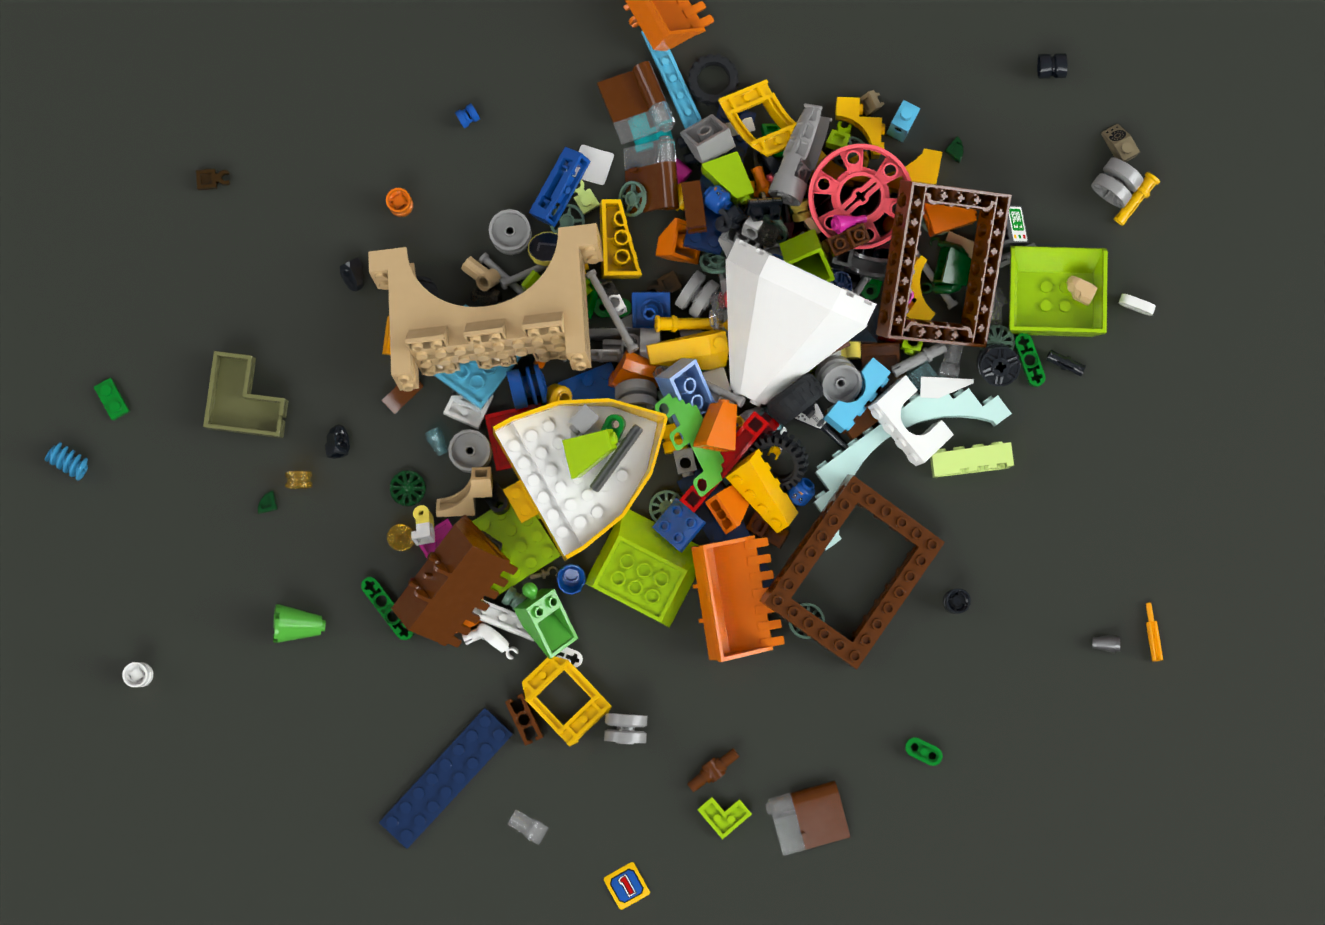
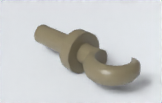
(543, 574)

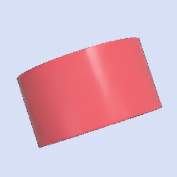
(879, 177)

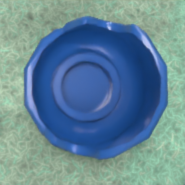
(571, 578)

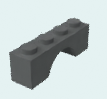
(859, 264)

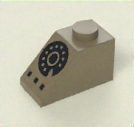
(1120, 143)

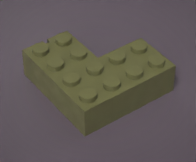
(231, 404)

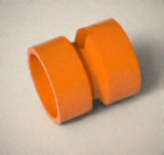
(399, 202)

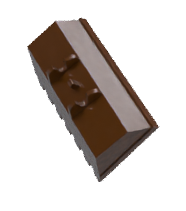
(453, 585)

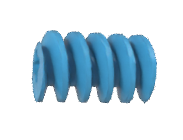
(67, 461)

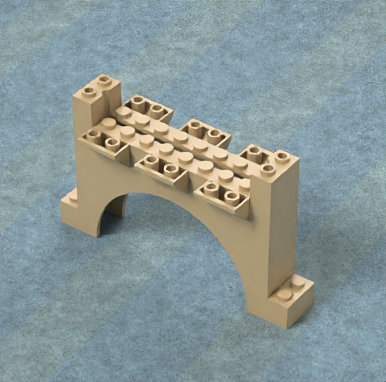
(541, 321)

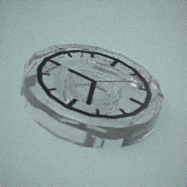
(718, 310)

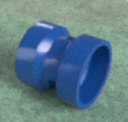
(463, 117)

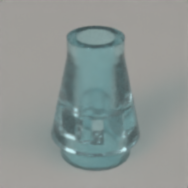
(436, 440)

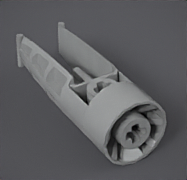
(800, 156)
(614, 345)

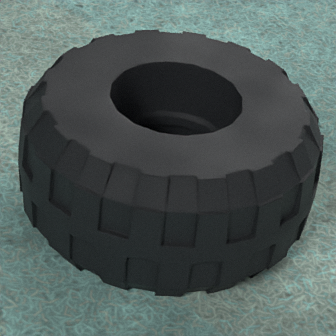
(795, 399)

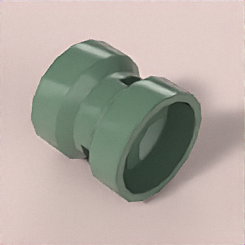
(513, 598)

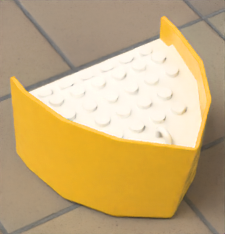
(545, 488)

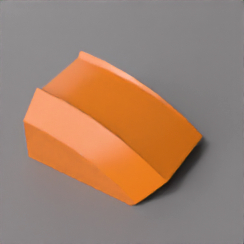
(632, 367)

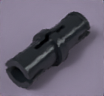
(1065, 363)

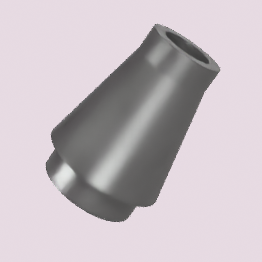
(1107, 643)

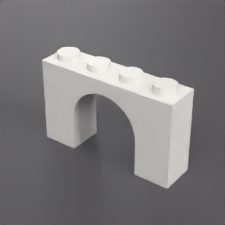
(888, 412)

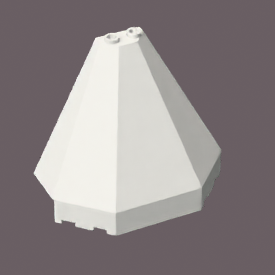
(782, 321)

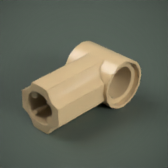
(484, 278)

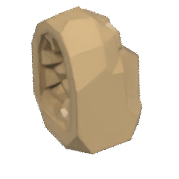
(1081, 290)

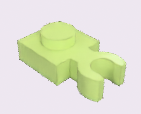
(585, 199)

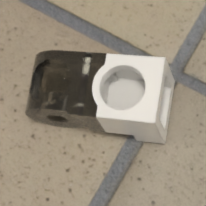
(760, 232)
(614, 297)

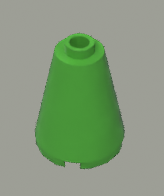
(295, 624)

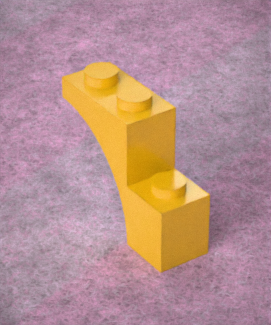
(849, 109)
(919, 309)

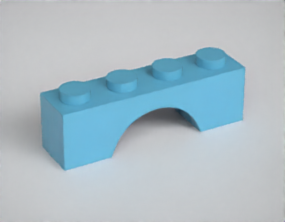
(842, 413)

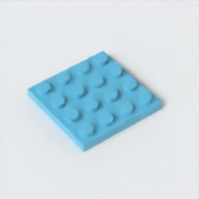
(474, 382)

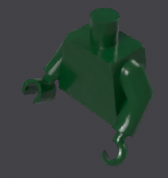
(951, 268)

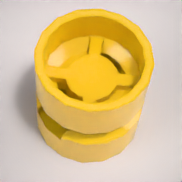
(667, 445)

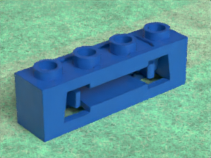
(559, 186)

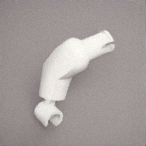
(490, 635)

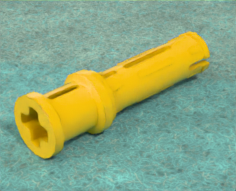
(1137, 197)
(674, 323)

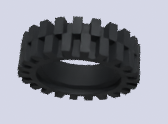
(796, 452)

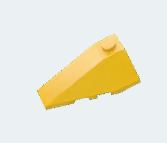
(707, 347)

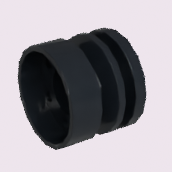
(989, 358)

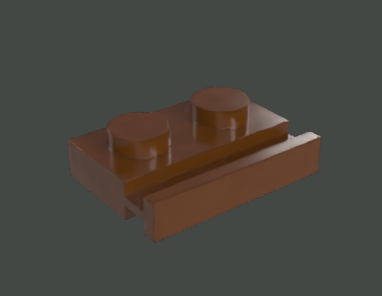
(885, 353)

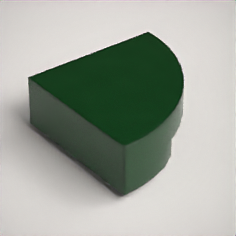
(955, 149)
(267, 503)

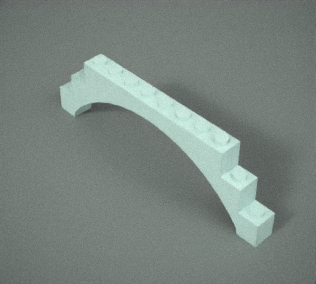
(917, 411)

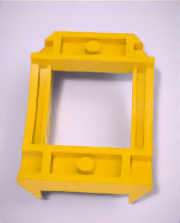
(753, 96)
(584, 718)

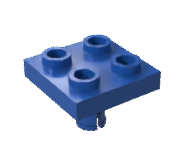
(648, 305)
(679, 525)

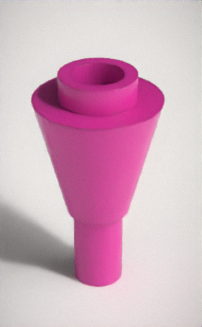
(842, 222)

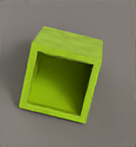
(807, 254)

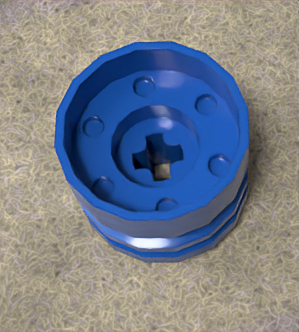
(527, 387)

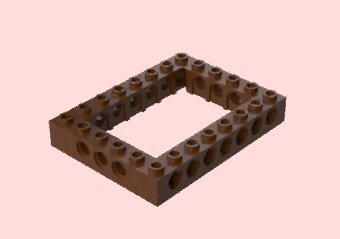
(983, 269)
(779, 594)

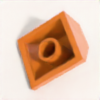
(671, 244)

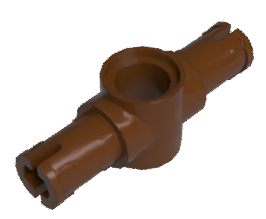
(713, 770)

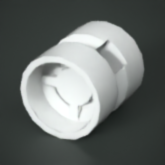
(137, 674)

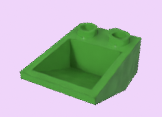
(545, 619)

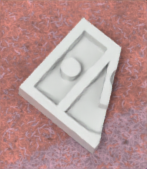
(465, 411)

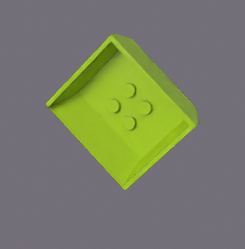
(1040, 292)
(643, 569)

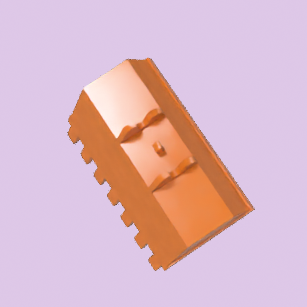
(667, 21)
(731, 595)

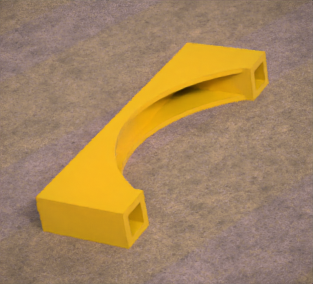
(923, 169)

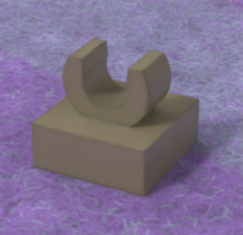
(870, 102)

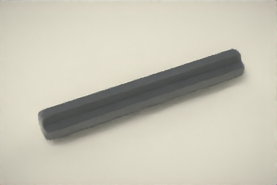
(616, 458)

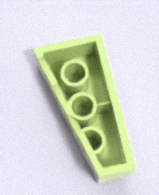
(972, 460)

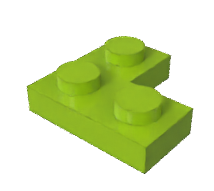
(724, 821)

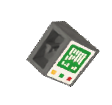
(1016, 229)

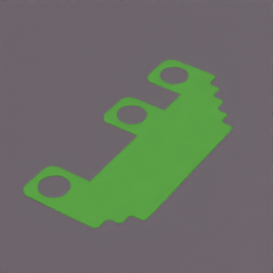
(690, 422)

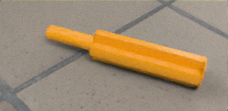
(1153, 635)

